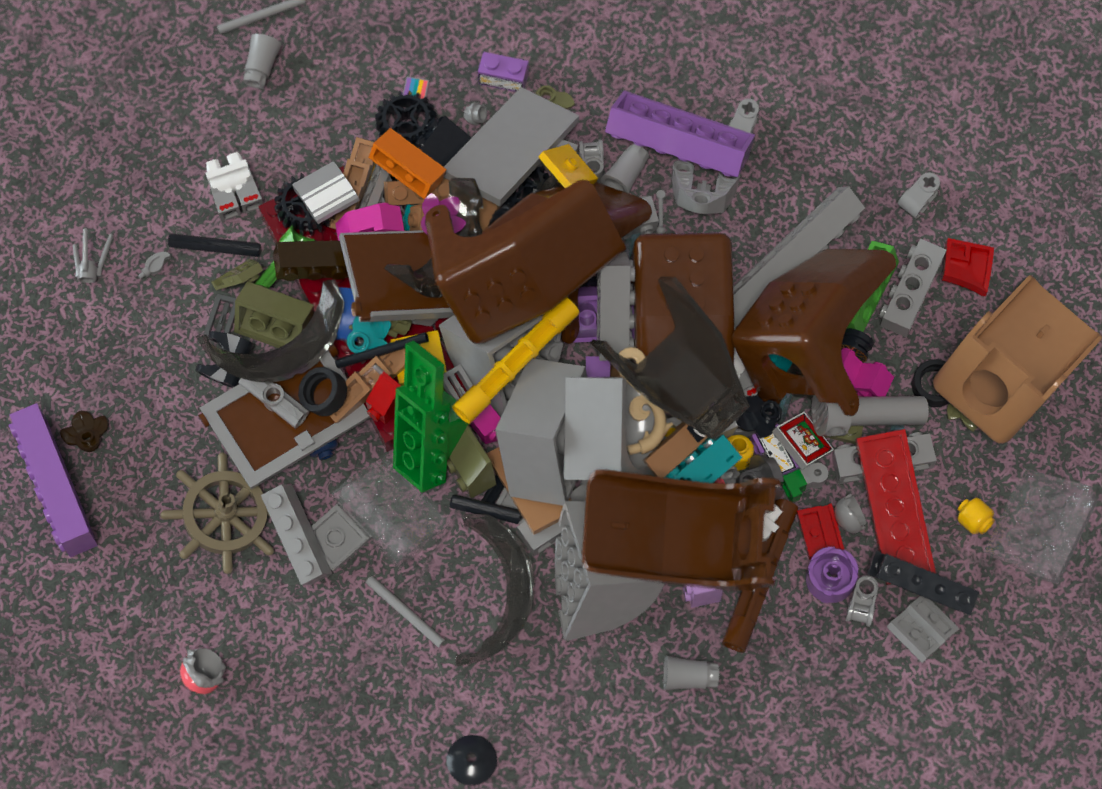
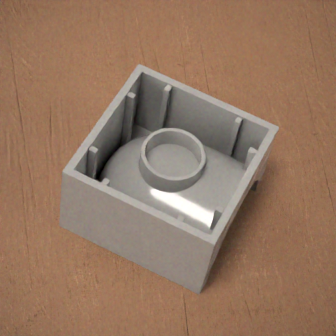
(602, 428)
(534, 433)

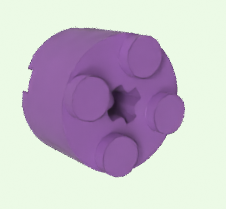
(835, 562)

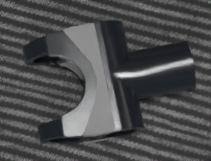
(229, 343)

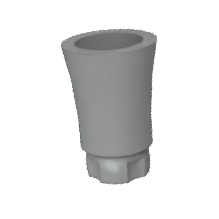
(260, 59)
(626, 169)
(689, 674)

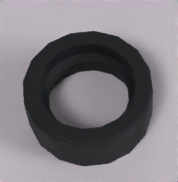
(930, 365)
(334, 401)

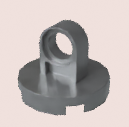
(763, 467)

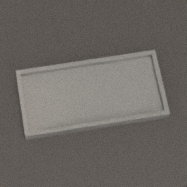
(510, 144)

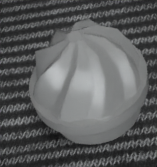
(475, 113)

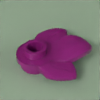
(451, 203)

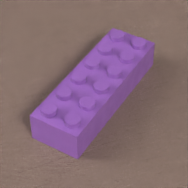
(679, 133)
(51, 481)

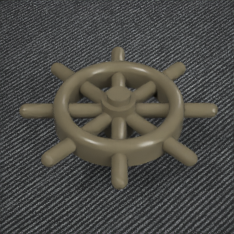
(224, 513)

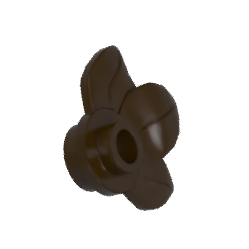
(85, 427)

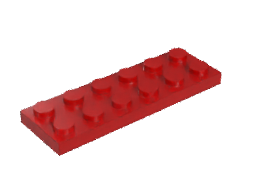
(894, 498)

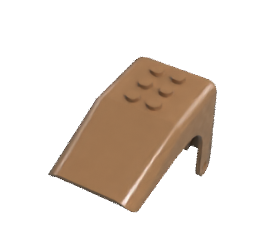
(1014, 360)

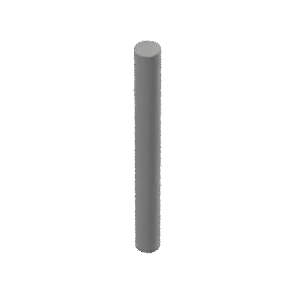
(258, 15)
(405, 611)

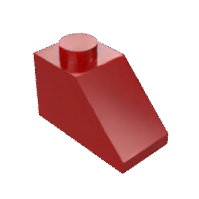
(382, 399)

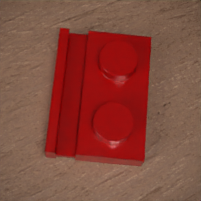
(819, 529)

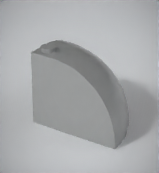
(480, 358)
(590, 599)

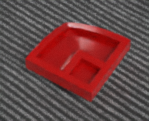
(968, 265)

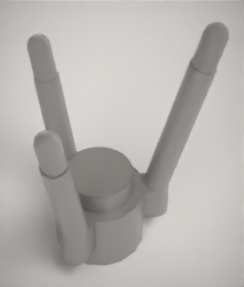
(87, 271)

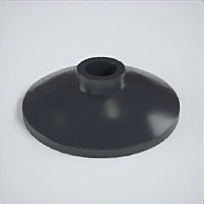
(471, 772)

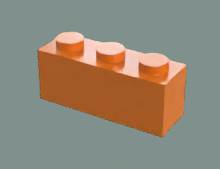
(407, 163)

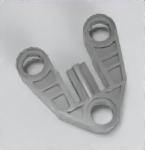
(701, 199)

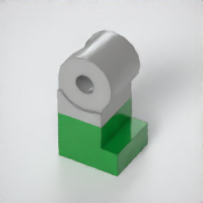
(801, 480)

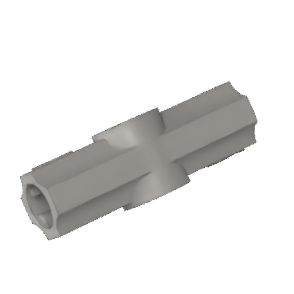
(285, 406)

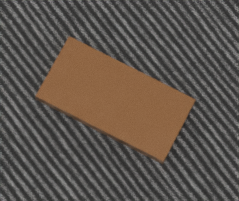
(536, 514)

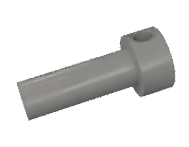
(873, 411)

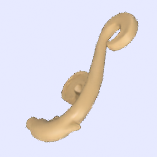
(660, 427)

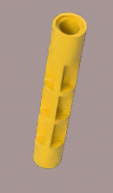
(504, 371)

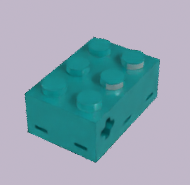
(707, 462)

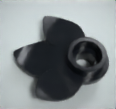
(756, 419)

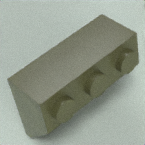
(270, 315)
(471, 465)

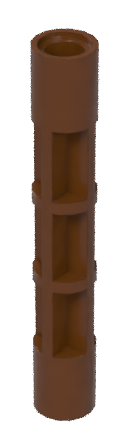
(751, 600)

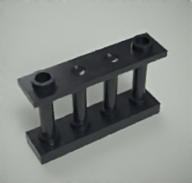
(922, 582)

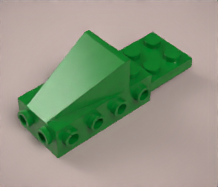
(424, 421)

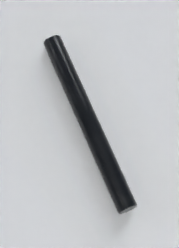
(380, 350)

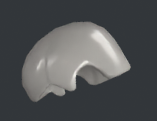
(849, 514)

